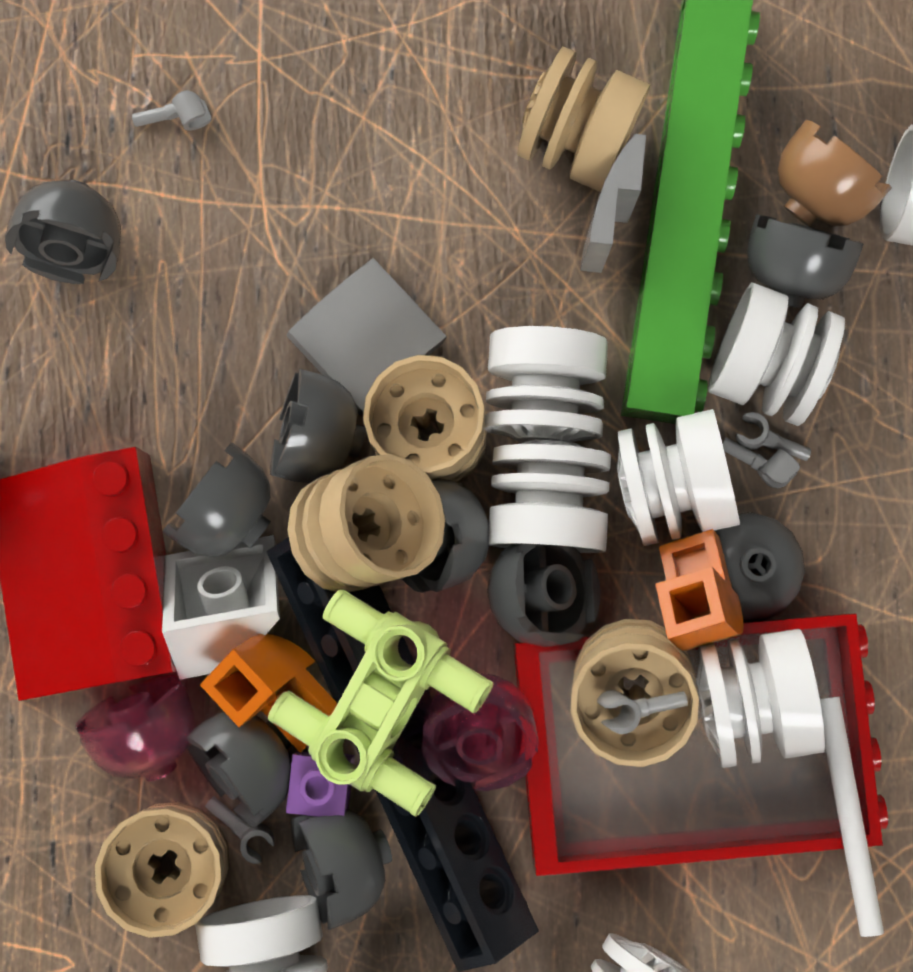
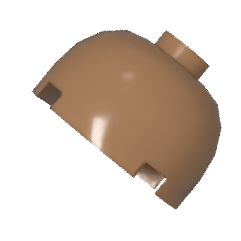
(827, 179)

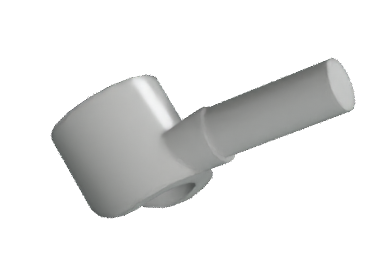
(185, 105)
(770, 439)
(775, 472)
(635, 709)
(241, 829)

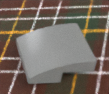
(614, 203)
(364, 330)

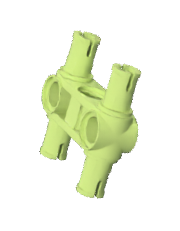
(379, 702)

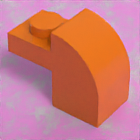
(697, 592)
(258, 674)

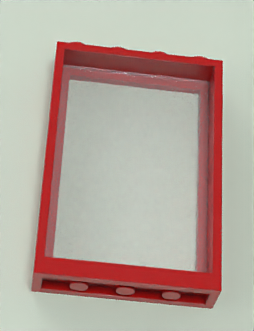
(689, 808)

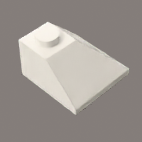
(217, 604)

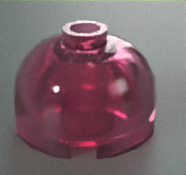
(141, 731)
(483, 746)

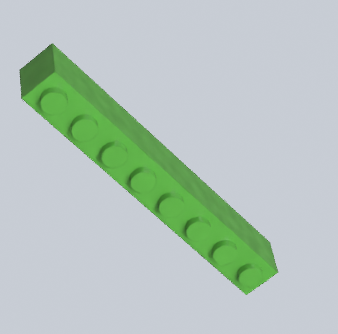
(688, 210)

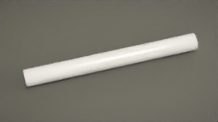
(850, 819)

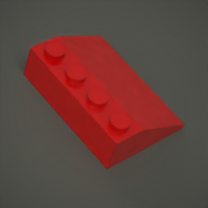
(83, 573)

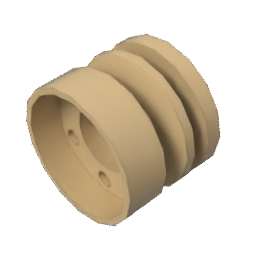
(581, 118)
(425, 391)
(366, 524)
(633, 650)
(130, 876)

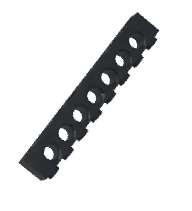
(451, 839)

